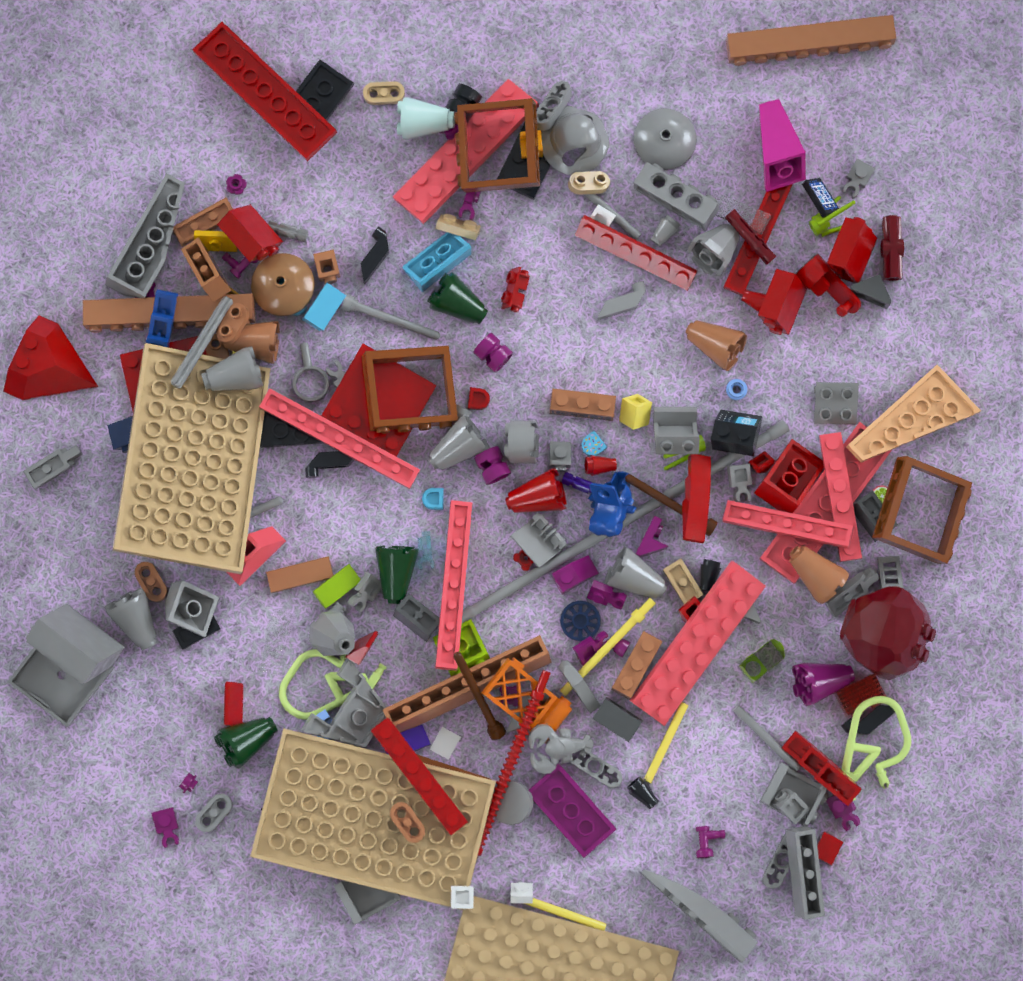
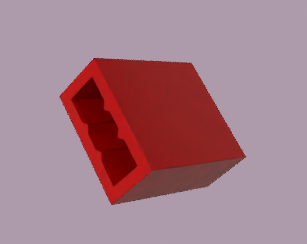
(250, 233)
(852, 249)
(782, 302)

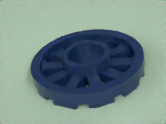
(580, 620)

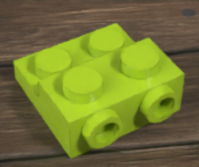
(470, 646)

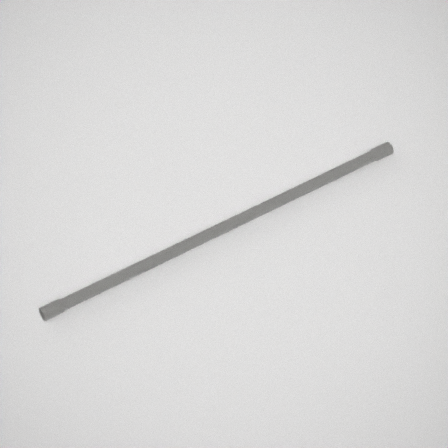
(472, 611)

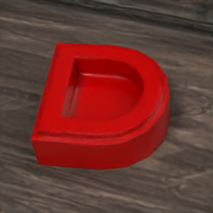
(478, 399)

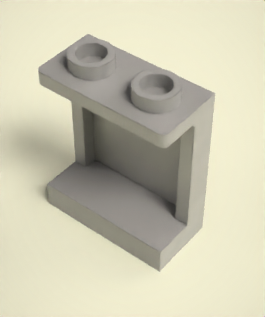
(675, 430)
(809, 791)
(363, 900)

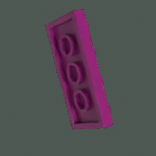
(571, 811)

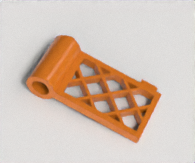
(552, 712)

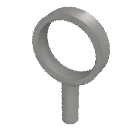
(308, 366)

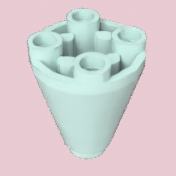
(422, 118)

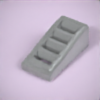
(881, 569)

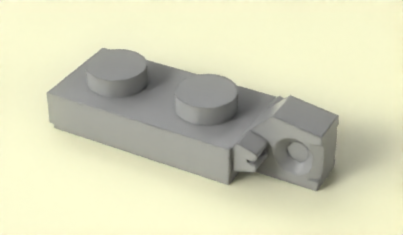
(51, 466)
(851, 590)

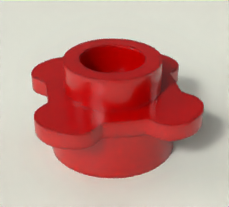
(525, 564)

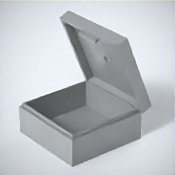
(68, 644)

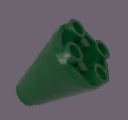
(457, 300)
(244, 740)

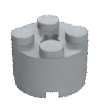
(522, 442)

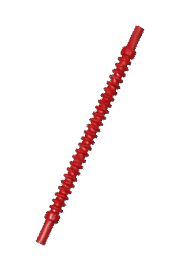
(537, 696)

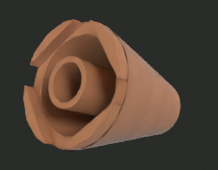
(261, 338)
(717, 342)
(818, 573)

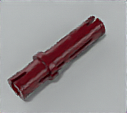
(754, 241)

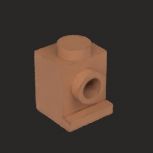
(323, 260)

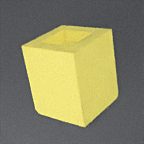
(635, 411)

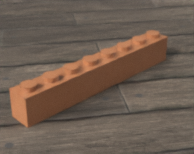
(810, 39)
(137, 312)
(455, 690)

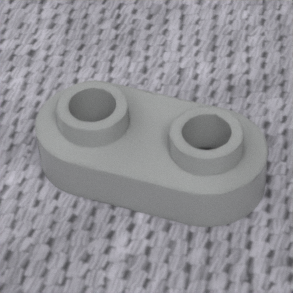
(213, 812)

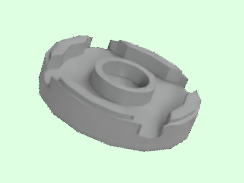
(515, 805)

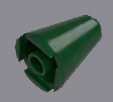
(395, 570)

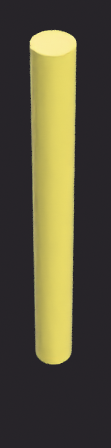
(666, 742)
(567, 914)

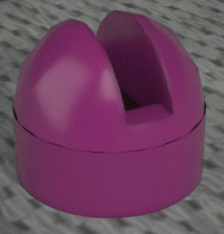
(621, 647)

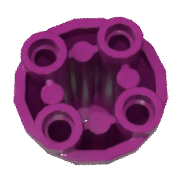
(820, 680)

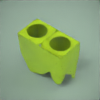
(777, 645)

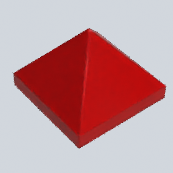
(762, 462)

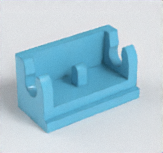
(324, 307)

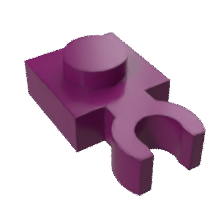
(604, 594)
(589, 647)
(840, 809)
(165, 823)

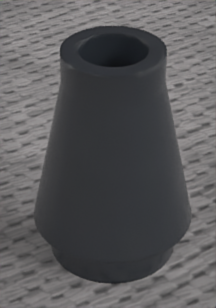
(709, 574)
(641, 791)

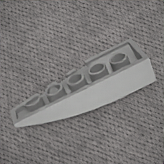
(149, 242)
(710, 918)

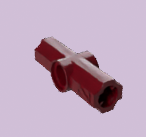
(892, 248)

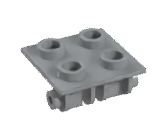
(836, 403)
(539, 540)

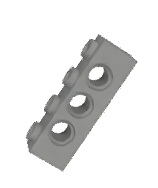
(698, 216)

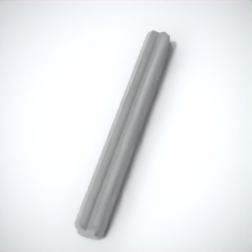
(201, 342)

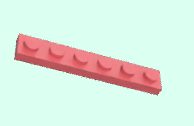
(840, 491)
(788, 524)

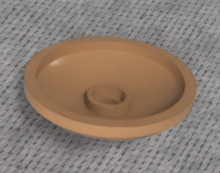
(292, 294)

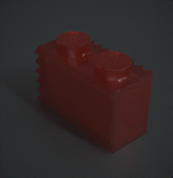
(856, 693)

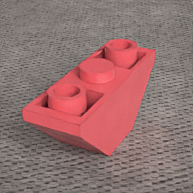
(259, 548)

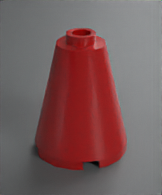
(538, 494)

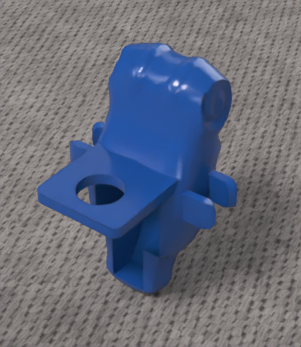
(610, 505)

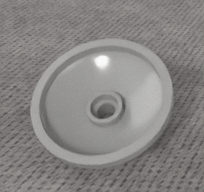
(669, 151)

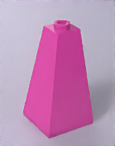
(781, 149)

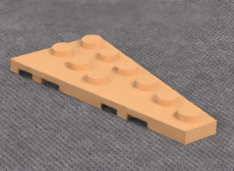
(922, 410)

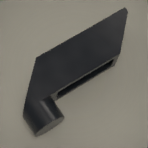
(375, 255)
(327, 460)
(871, 721)

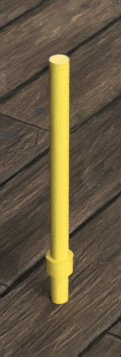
(636, 616)

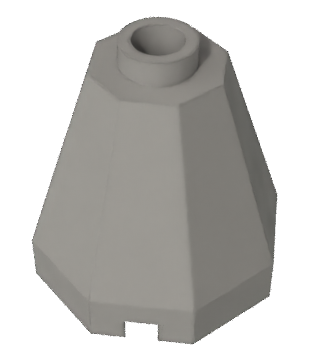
(714, 248)
(332, 634)

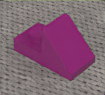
(648, 544)

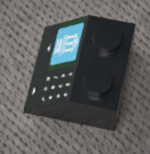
(736, 432)

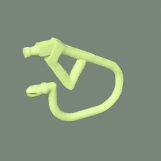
(331, 679)
(874, 751)

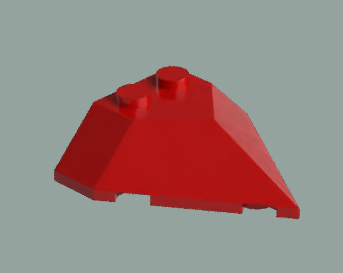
(46, 364)

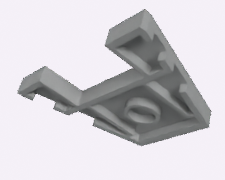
(357, 714)

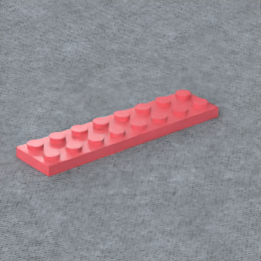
(438, 176)
(817, 505)
(697, 643)

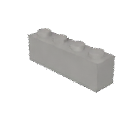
(805, 872)

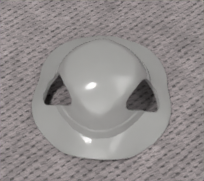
(572, 131)

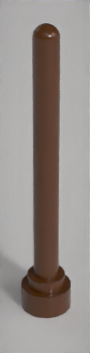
(711, 523)
(495, 728)

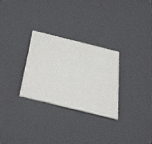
(445, 743)

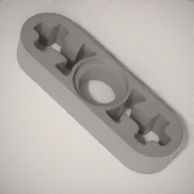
(559, 94)
(604, 780)
(770, 871)

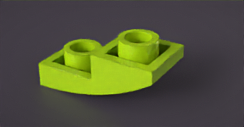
(336, 586)

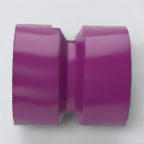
(494, 353)
(492, 465)

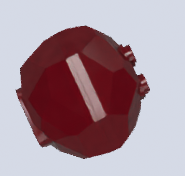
(887, 632)

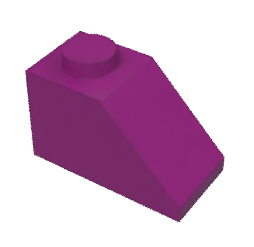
(574, 574)

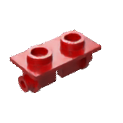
(516, 280)

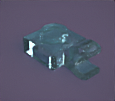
(424, 544)

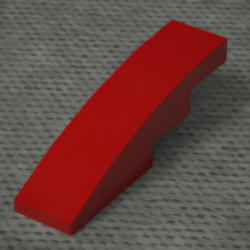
(697, 498)
(822, 768)

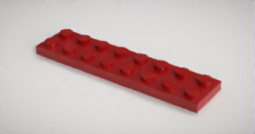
(264, 91)

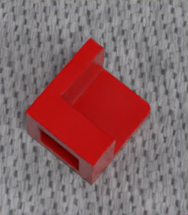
(828, 848)

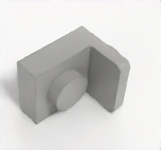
(560, 455)
(790, 805)

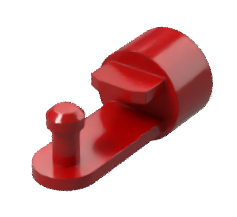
(820, 278)

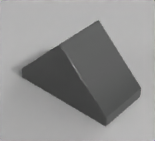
(873, 291)

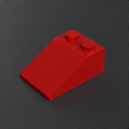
(790, 478)

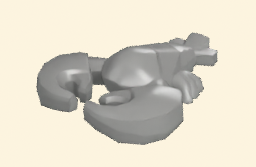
(558, 747)

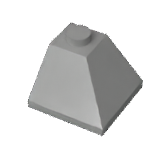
(190, 607)

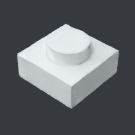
(603, 215)
(521, 892)
(462, 897)

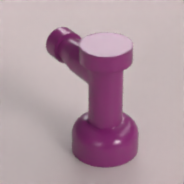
(237, 268)
(704, 836)

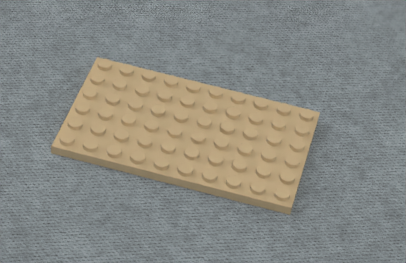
(189, 466)
(333, 819)
(524, 945)

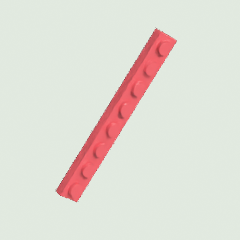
(339, 438)
(453, 584)

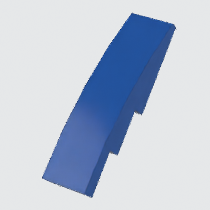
(162, 318)

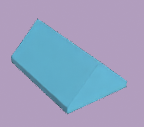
(437, 259)

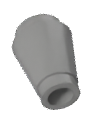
(666, 229)

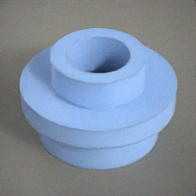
(739, 383)

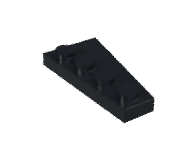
(279, 433)

